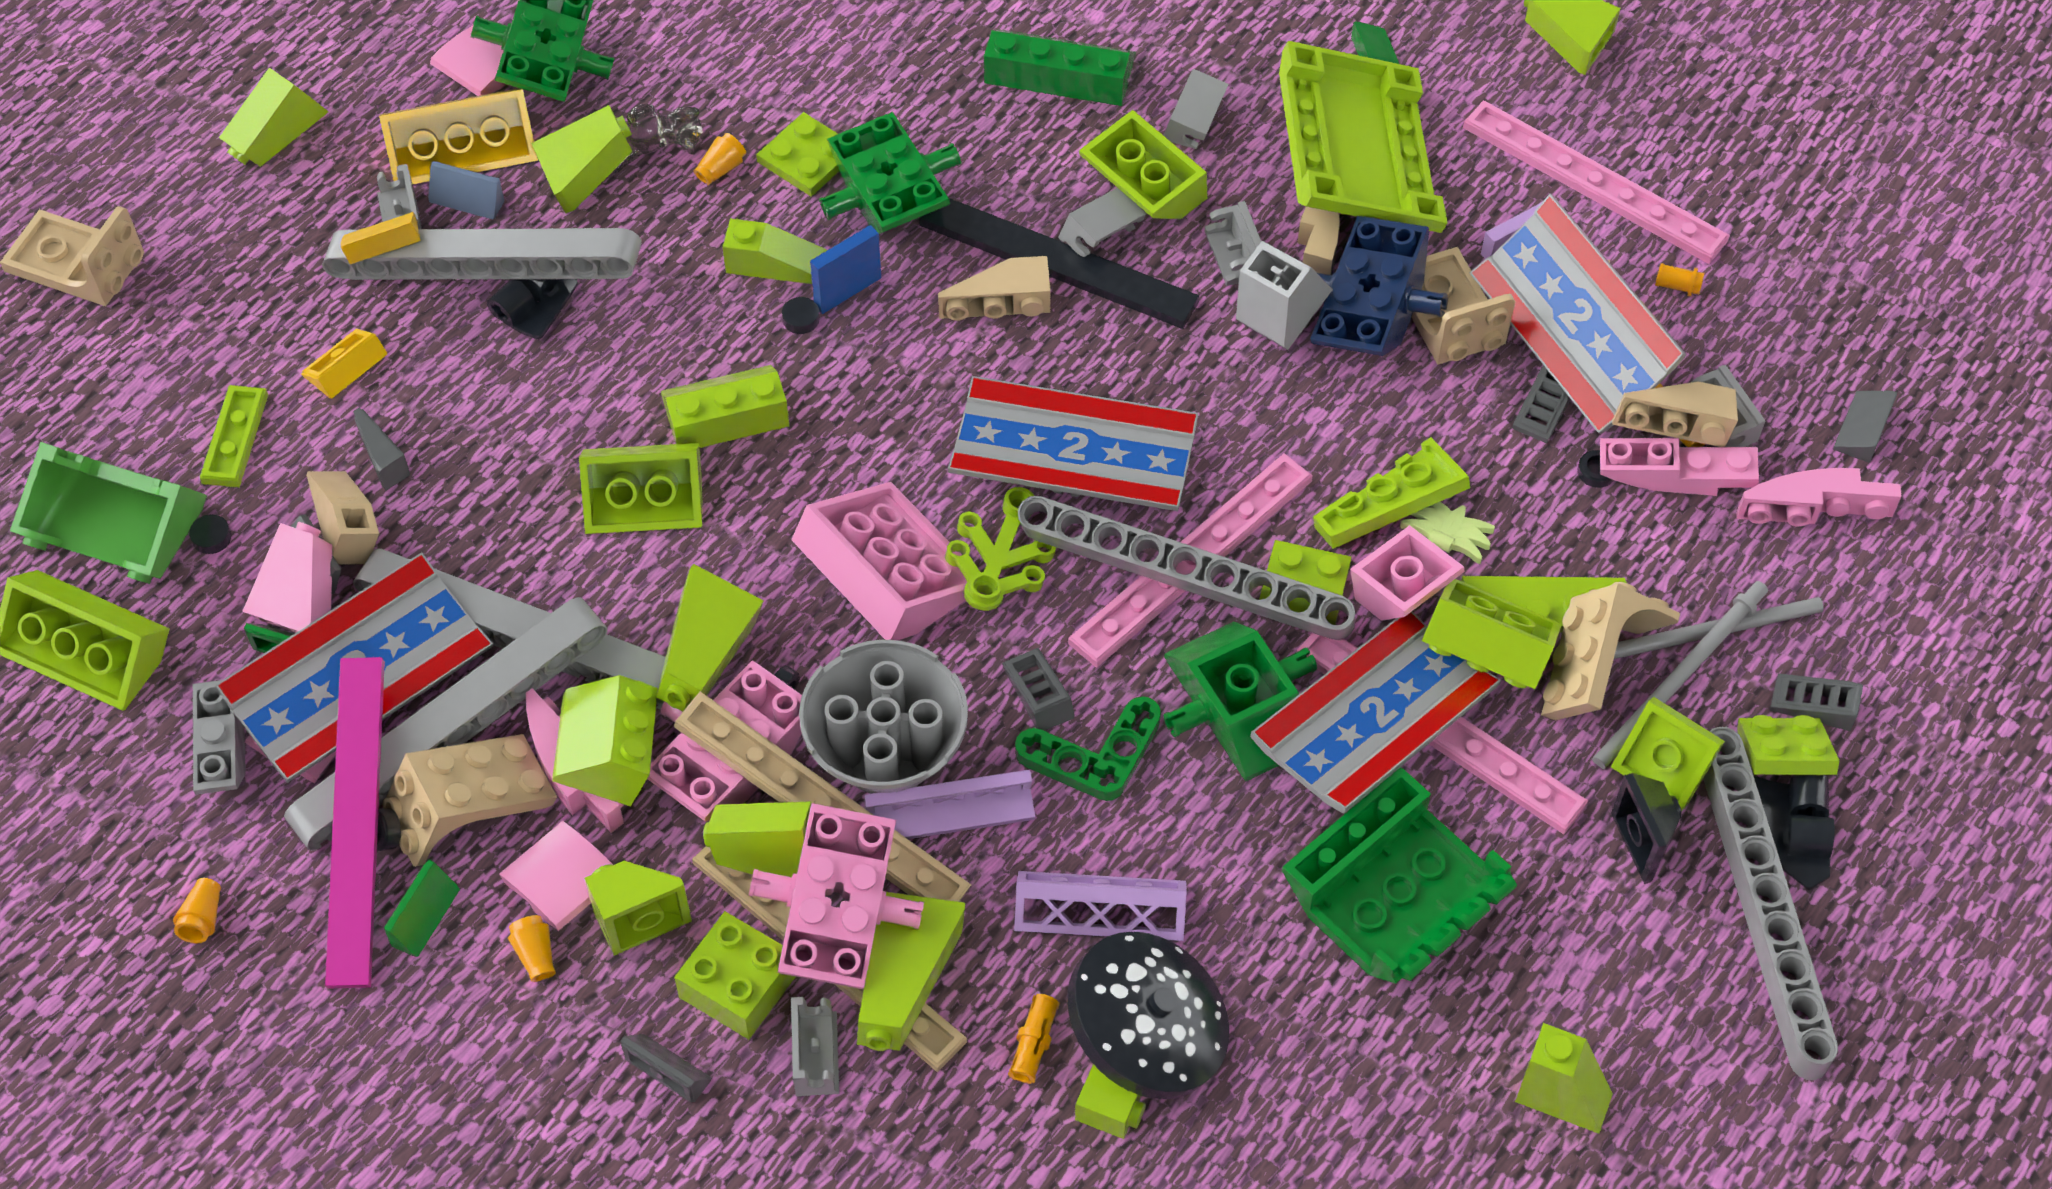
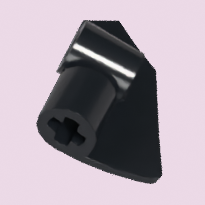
(531, 303)
(1800, 825)

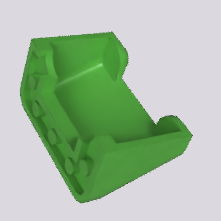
(105, 512)

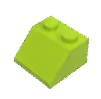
(636, 903)

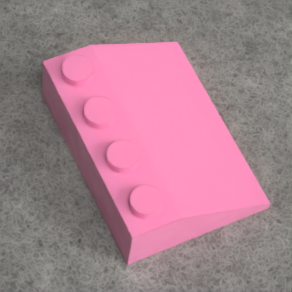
(882, 558)

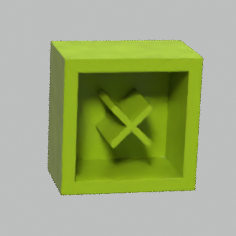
(734, 975)

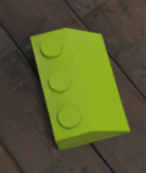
(1147, 168)
(727, 407)
(641, 488)
(1492, 634)
(606, 738)

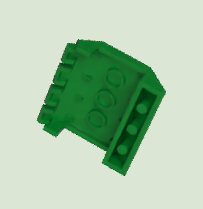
(1395, 881)

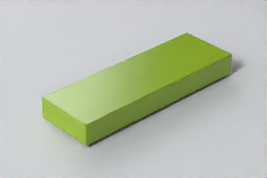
(234, 436)

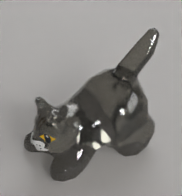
(654, 131)

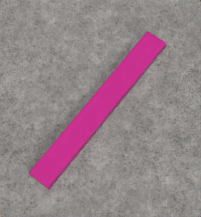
(355, 823)

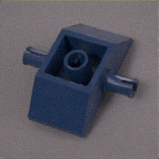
(1377, 288)

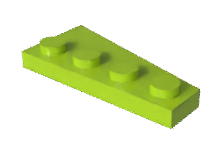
(1405, 490)
(1540, 594)

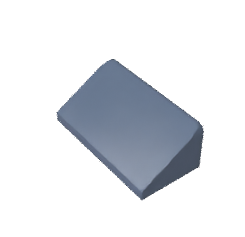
(465, 190)

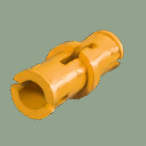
(1033, 1038)

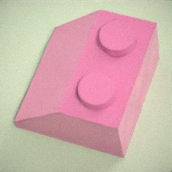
(1402, 575)

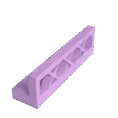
(957, 804)
(1094, 890)

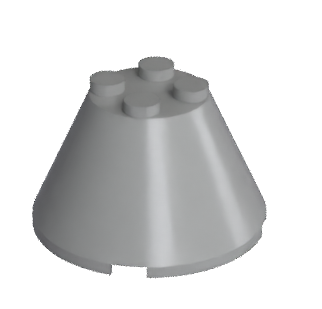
(883, 715)

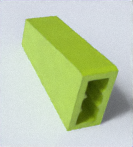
(705, 636)
(904, 971)

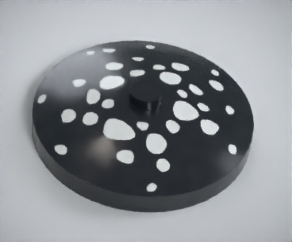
(1148, 1015)

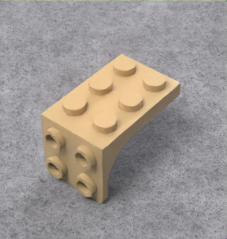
(75, 255)
(1470, 320)
(1590, 644)
(462, 785)

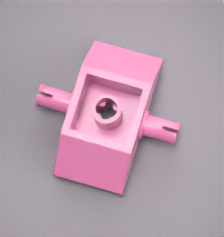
(703, 780)
(846, 856)

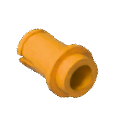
(1680, 279)

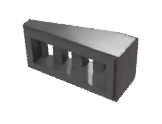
(1545, 382)
(384, 454)
(1833, 689)
(1048, 710)

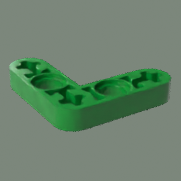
(1103, 763)

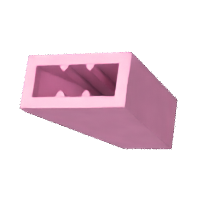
(293, 580)

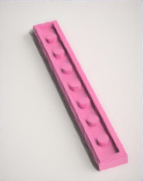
(1596, 182)
(1217, 534)
(1482, 755)

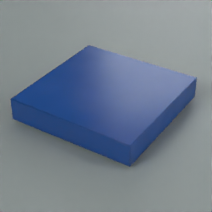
(846, 269)

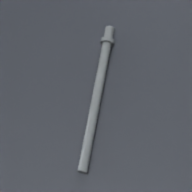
(1743, 606)
(1699, 631)

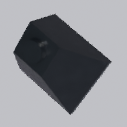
(1646, 821)

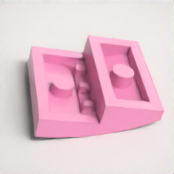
(470, 62)
(554, 873)

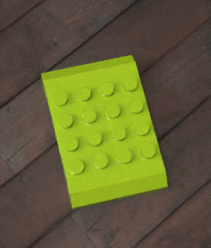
(1357, 136)

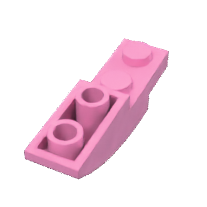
(1666, 467)
(1805, 494)
(544, 726)

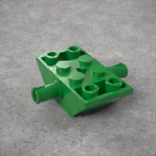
(543, 46)
(886, 174)
(1234, 690)

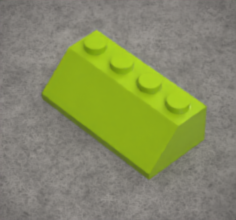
(78, 638)

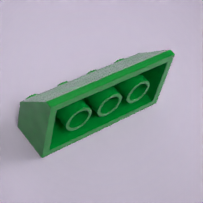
(1057, 66)

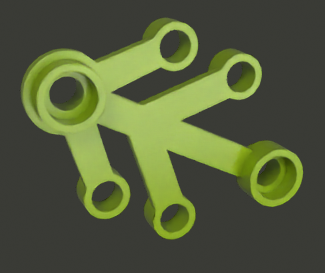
(997, 556)

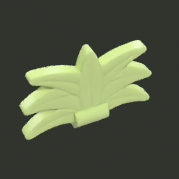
(1452, 530)

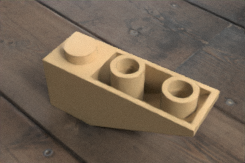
(1005, 289)
(1682, 411)
(343, 516)

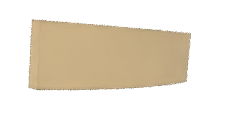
(1320, 234)

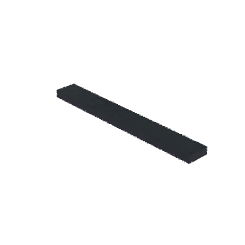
(1064, 264)

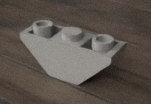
(216, 742)

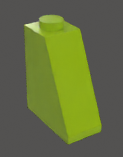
(1574, 27)
(270, 119)
(583, 155)
(758, 836)
(1565, 1080)

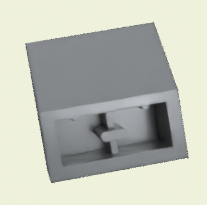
(1278, 294)

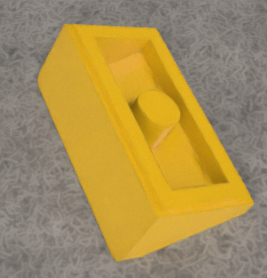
(380, 238)
(345, 362)

